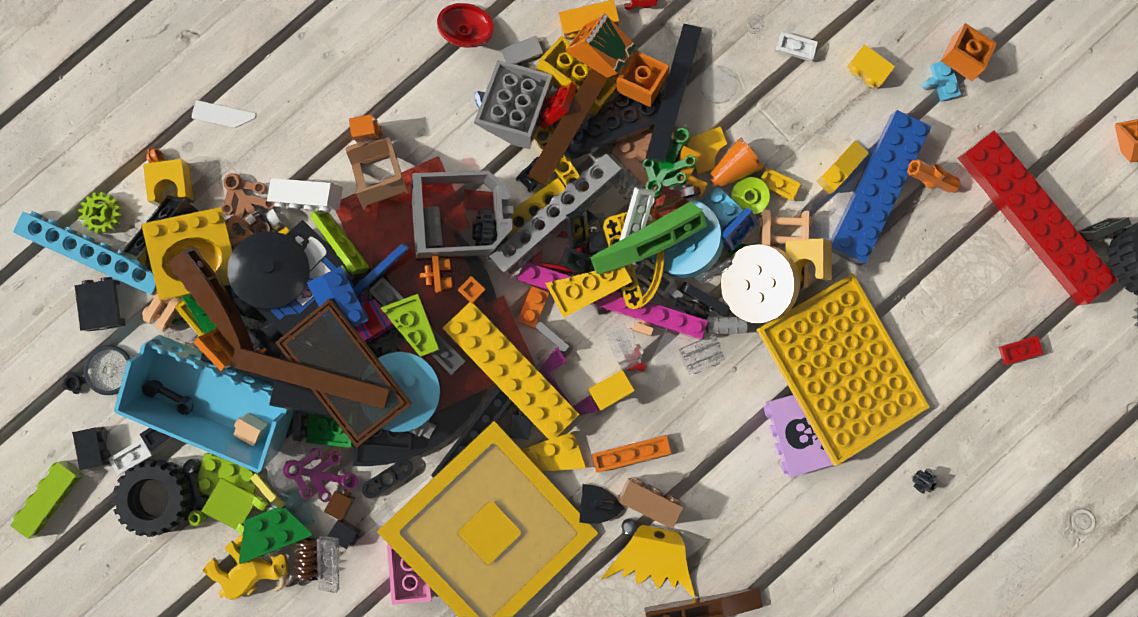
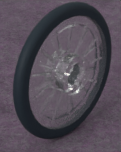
(96, 367)

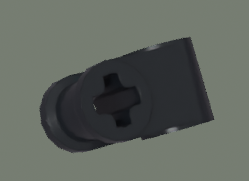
(524, 174)

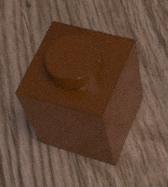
(340, 504)

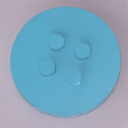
(696, 252)
(418, 383)

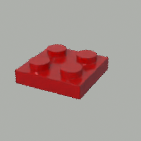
(557, 105)

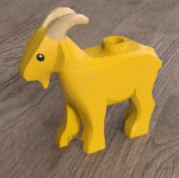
(245, 576)

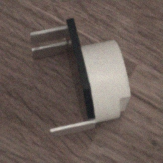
(271, 218)

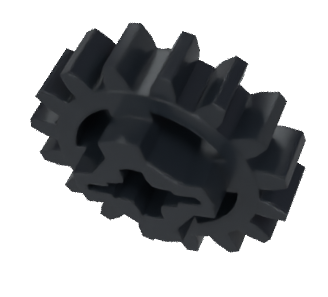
(483, 228)

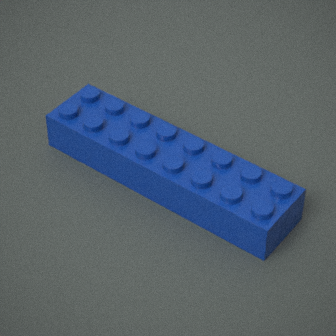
(878, 187)

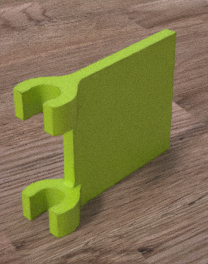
(232, 504)

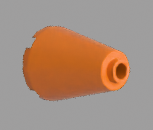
(735, 165)

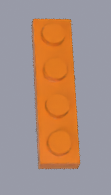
(631, 453)

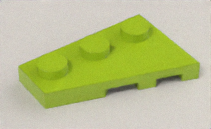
(413, 323)

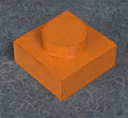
(471, 290)

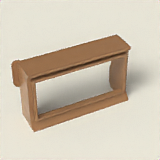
(365, 153)

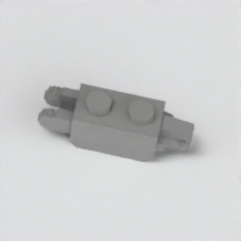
(645, 275)

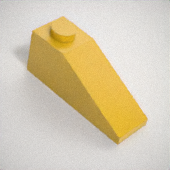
(842, 167)

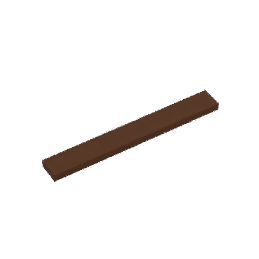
(568, 127)
(311, 377)

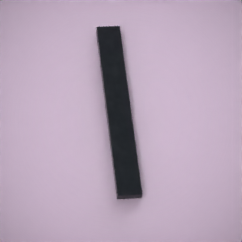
(673, 93)

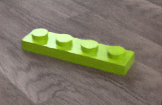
(339, 242)

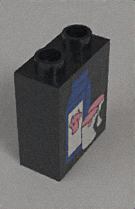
(321, 260)

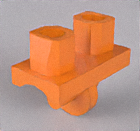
(439, 264)

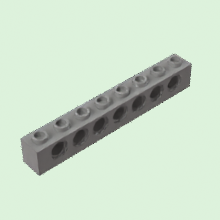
(556, 225)

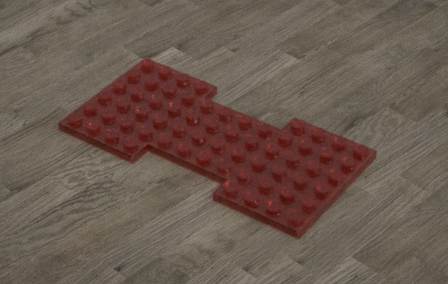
(388, 225)

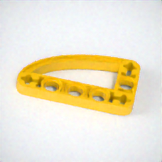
(620, 220)

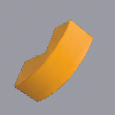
(685, 151)

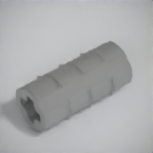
(432, 227)
(726, 325)

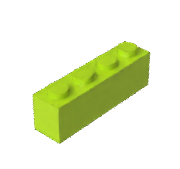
(46, 499)

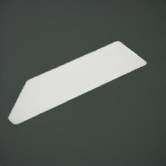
(220, 114)

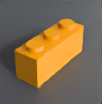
(574, 19)

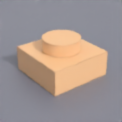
(643, 328)

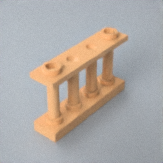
(765, 238)

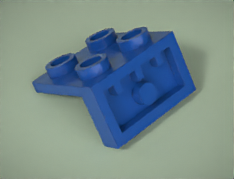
(739, 229)

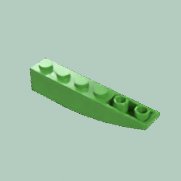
(651, 239)

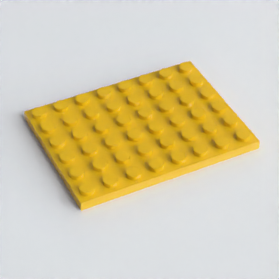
(843, 369)

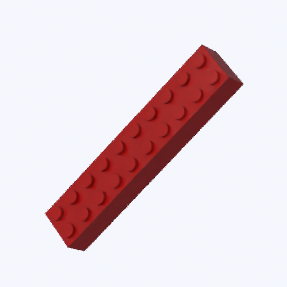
(1037, 219)

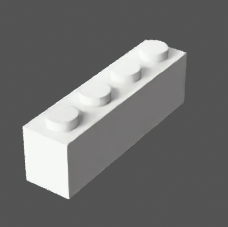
(304, 194)

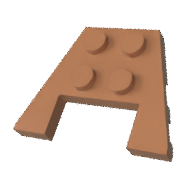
(633, 152)

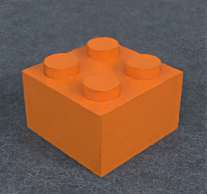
(968, 52)
(642, 78)

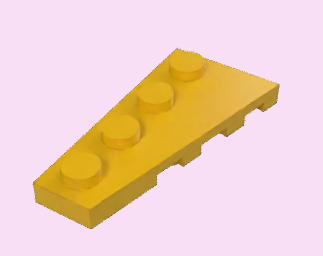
(557, 455)

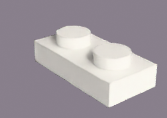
(796, 46)
(130, 456)

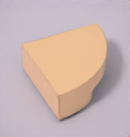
(338, 449)

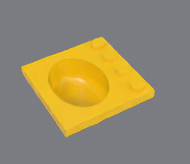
(170, 236)

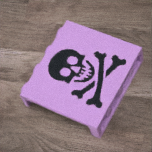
(795, 438)

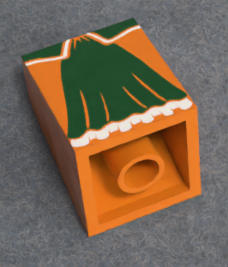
(602, 46)

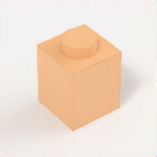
(250, 429)

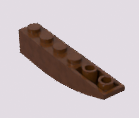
(211, 296)
(710, 606)

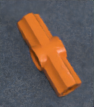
(933, 176)

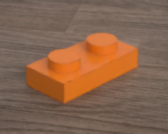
(533, 307)

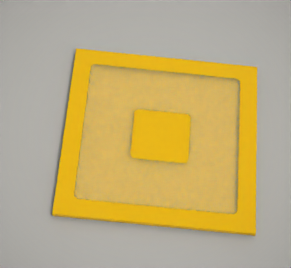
(487, 529)

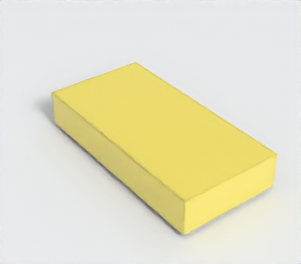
(267, 490)

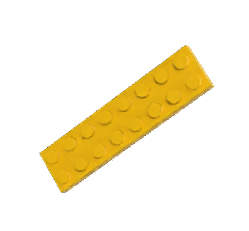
(510, 371)

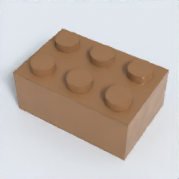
(650, 502)

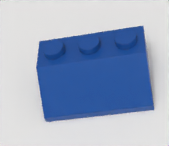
(340, 288)

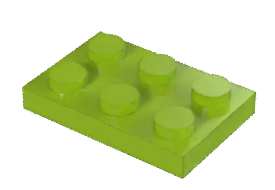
(214, 468)

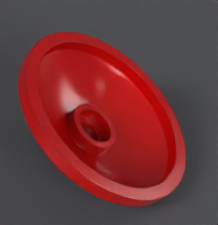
(465, 25)

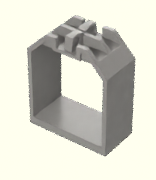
(502, 211)

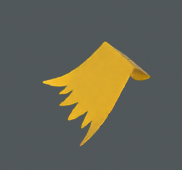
(654, 557)

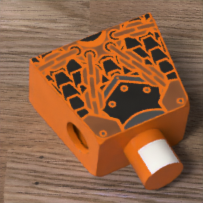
(239, 229)

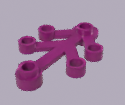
(316, 474)

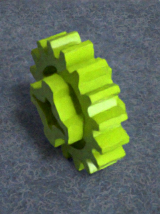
(92, 210)

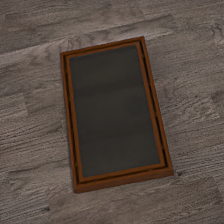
(332, 344)

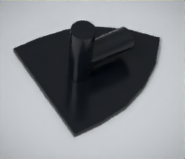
(598, 505)

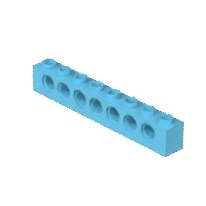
(28, 228)

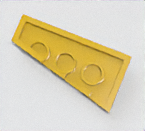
(583, 289)

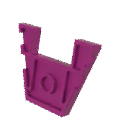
(554, 361)

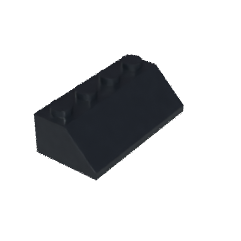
(136, 250)

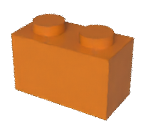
(365, 129)

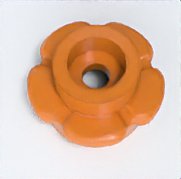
(154, 155)

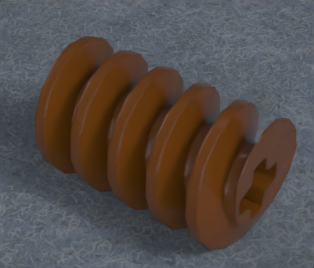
(307, 560)

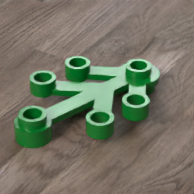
(669, 165)

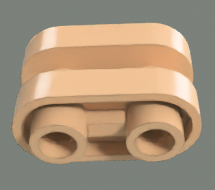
(153, 311)

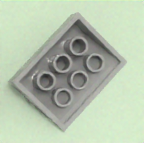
(514, 103)

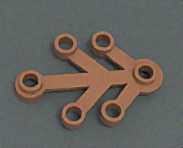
(245, 201)

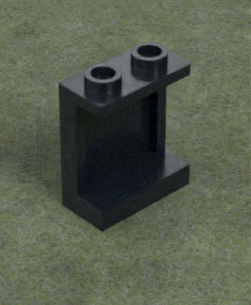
(98, 304)

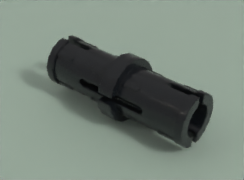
(691, 308)

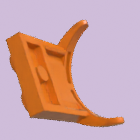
(217, 349)

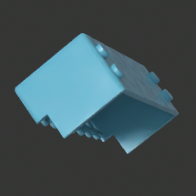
(216, 398)

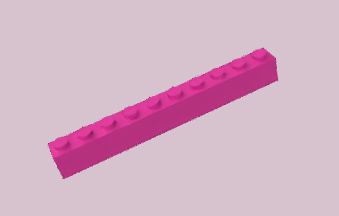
(614, 302)

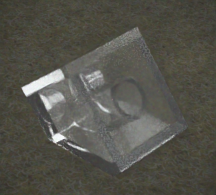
(275, 468)

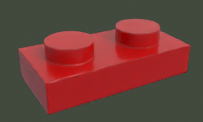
(1020, 350)

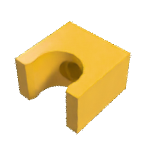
(163, 173)
(812, 250)
(611, 390)

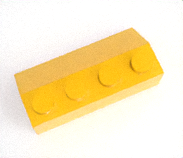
(568, 68)

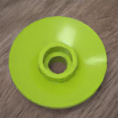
(751, 185)

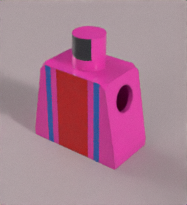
(378, 322)

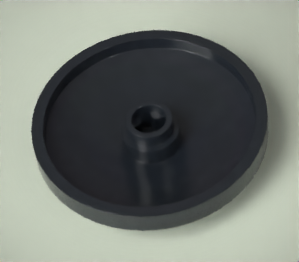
(268, 270)

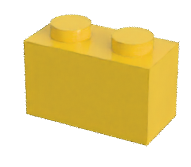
(870, 67)

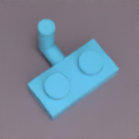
(944, 80)

